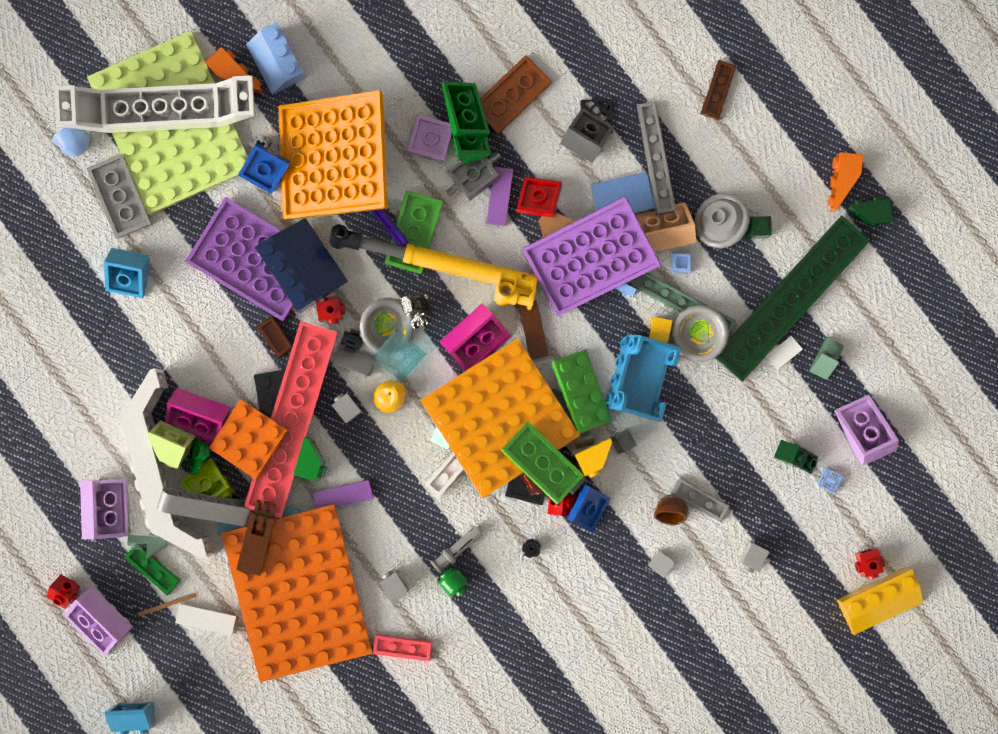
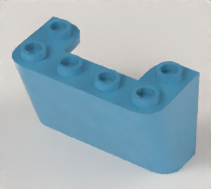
(640, 376)

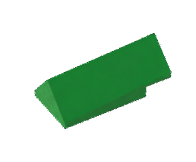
(467, 121)

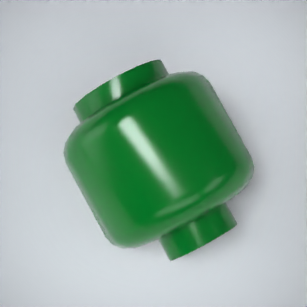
(453, 582)

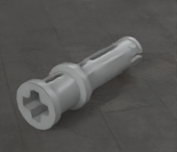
(448, 556)

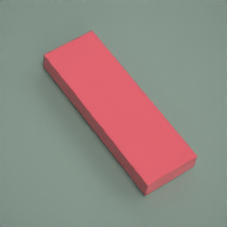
(402, 647)

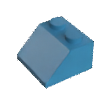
(126, 272)
(131, 717)

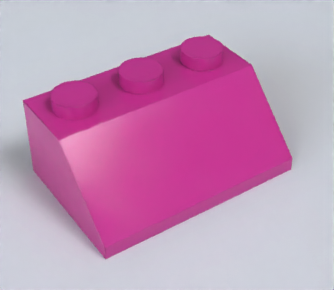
(475, 338)
(196, 415)

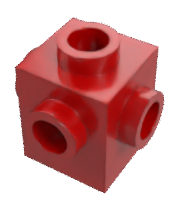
(323, 310)
(563, 507)
(869, 563)
(63, 591)

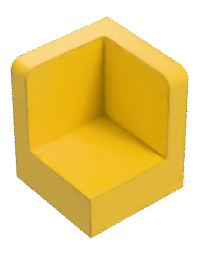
(660, 329)

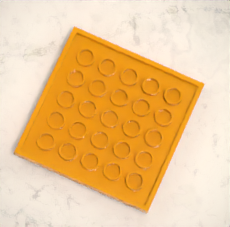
(333, 156)
(488, 407)

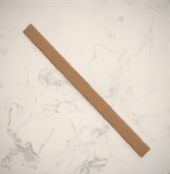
(166, 604)

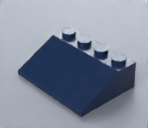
(301, 265)

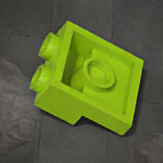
(208, 481)

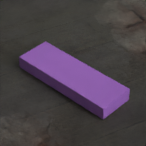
(500, 197)
(344, 494)

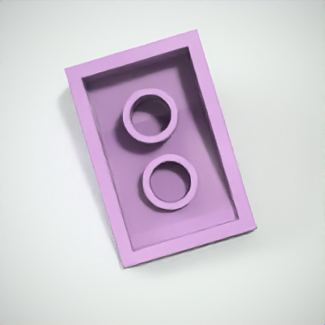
(866, 430)

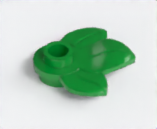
(200, 453)

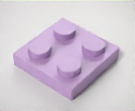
(430, 138)

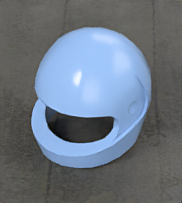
(72, 141)

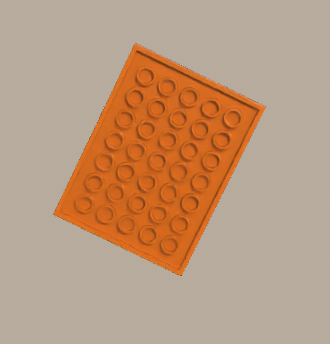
(305, 600)

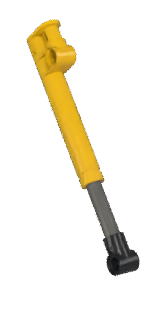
(516, 284)

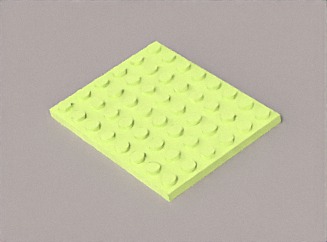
(172, 162)

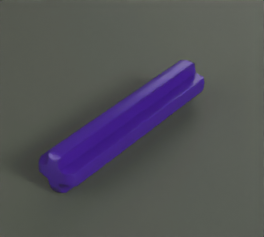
(390, 227)

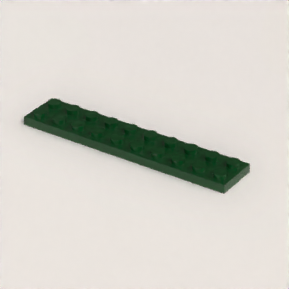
(792, 298)

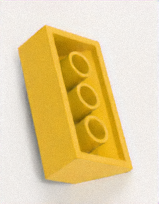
(881, 600)

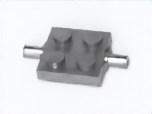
(473, 177)

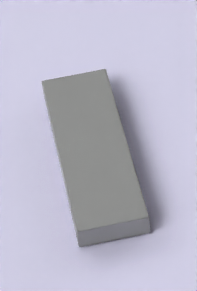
(700, 499)

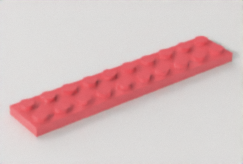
(294, 412)

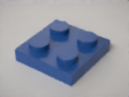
(264, 168)
(588, 508)

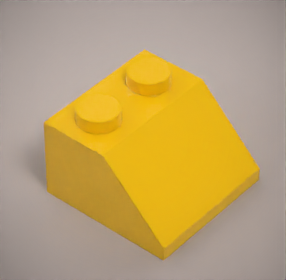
(593, 458)

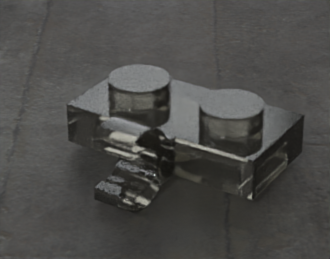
(417, 306)

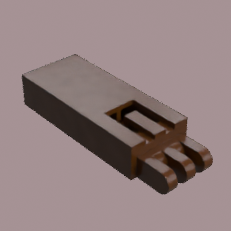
(255, 546)

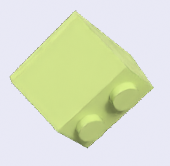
(170, 443)

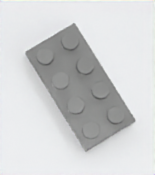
(119, 196)

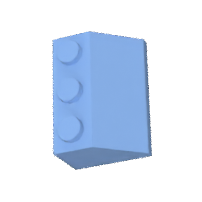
(275, 59)

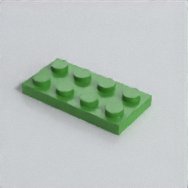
(417, 222)
(581, 391)
(542, 463)

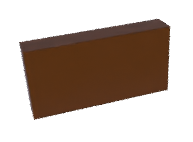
(275, 337)

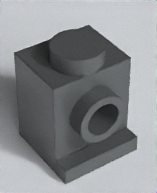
(623, 441)

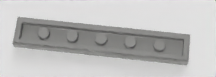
(656, 158)

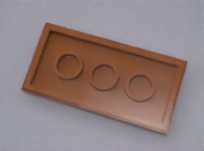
(513, 94)

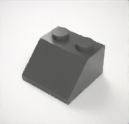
(586, 135)

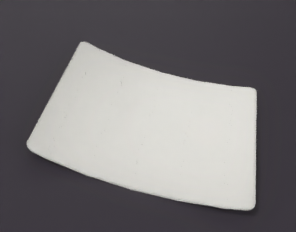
(784, 352)

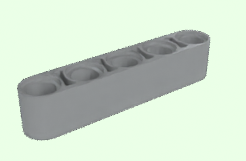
(203, 507)

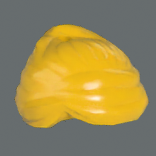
(389, 396)

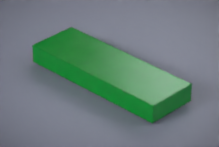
(153, 570)

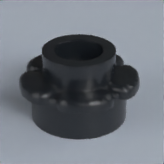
(531, 553)

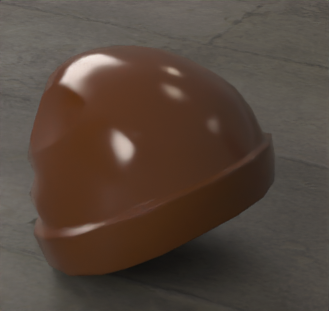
(671, 510)

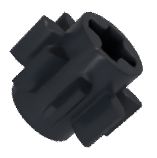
(352, 340)

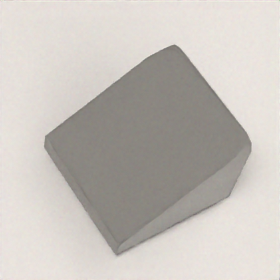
(584, 440)
(661, 564)

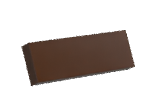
(718, 90)
(533, 331)

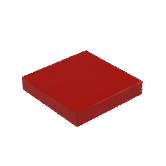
(539, 197)

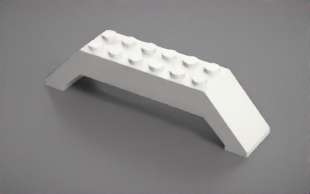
(155, 106)
(152, 473)

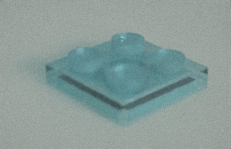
(399, 355)

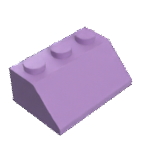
(104, 508)
(98, 620)

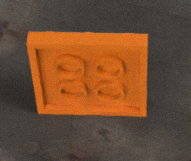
(248, 439)

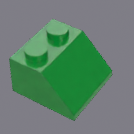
(310, 461)

